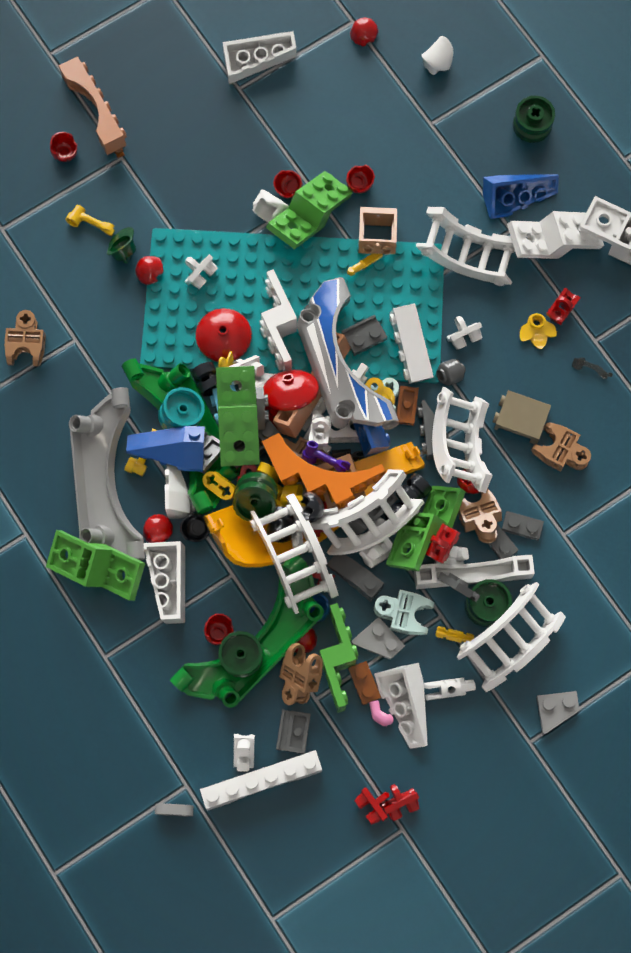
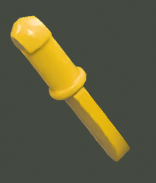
(364, 263)

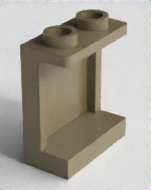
(522, 415)

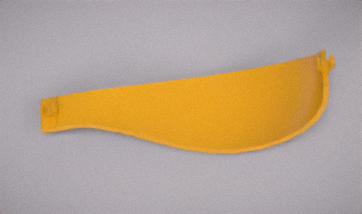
(246, 548)

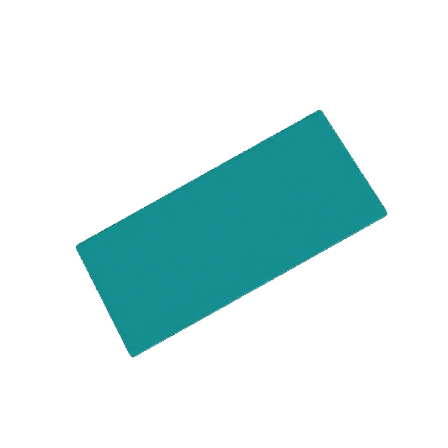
(239, 285)

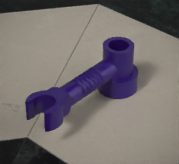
(311, 454)

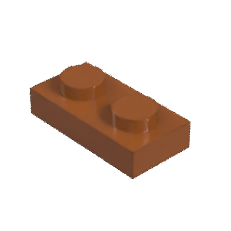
(407, 405)
(364, 683)

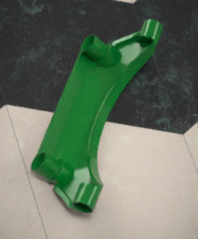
(154, 386)
(276, 636)

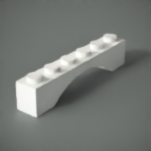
(501, 570)
(260, 780)

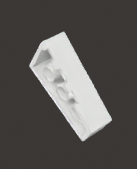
(411, 343)

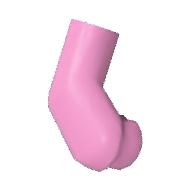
(379, 716)

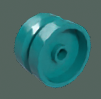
(181, 409)

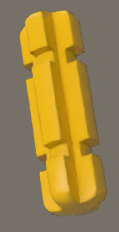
(453, 635)

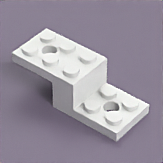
(615, 232)
(551, 236)
(278, 322)

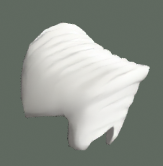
(438, 56)
(268, 206)

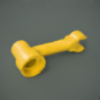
(78, 214)
(136, 466)

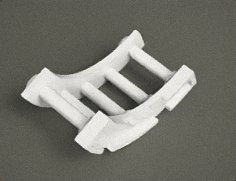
(470, 234)
(476, 469)
(360, 508)
(310, 545)
(527, 650)

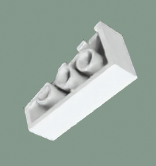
(256, 54)
(167, 574)

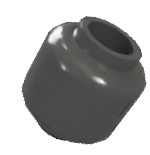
(450, 372)

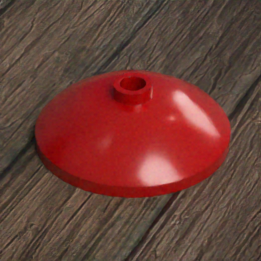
(217, 344)
(291, 390)

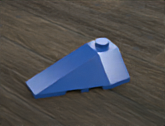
(513, 192)
(372, 439)
(172, 446)

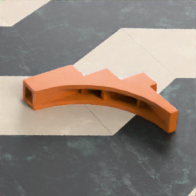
(317, 480)

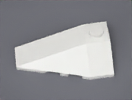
(176, 494)
(405, 695)

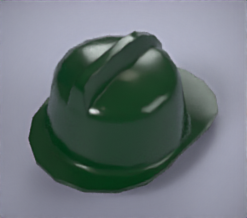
(122, 245)

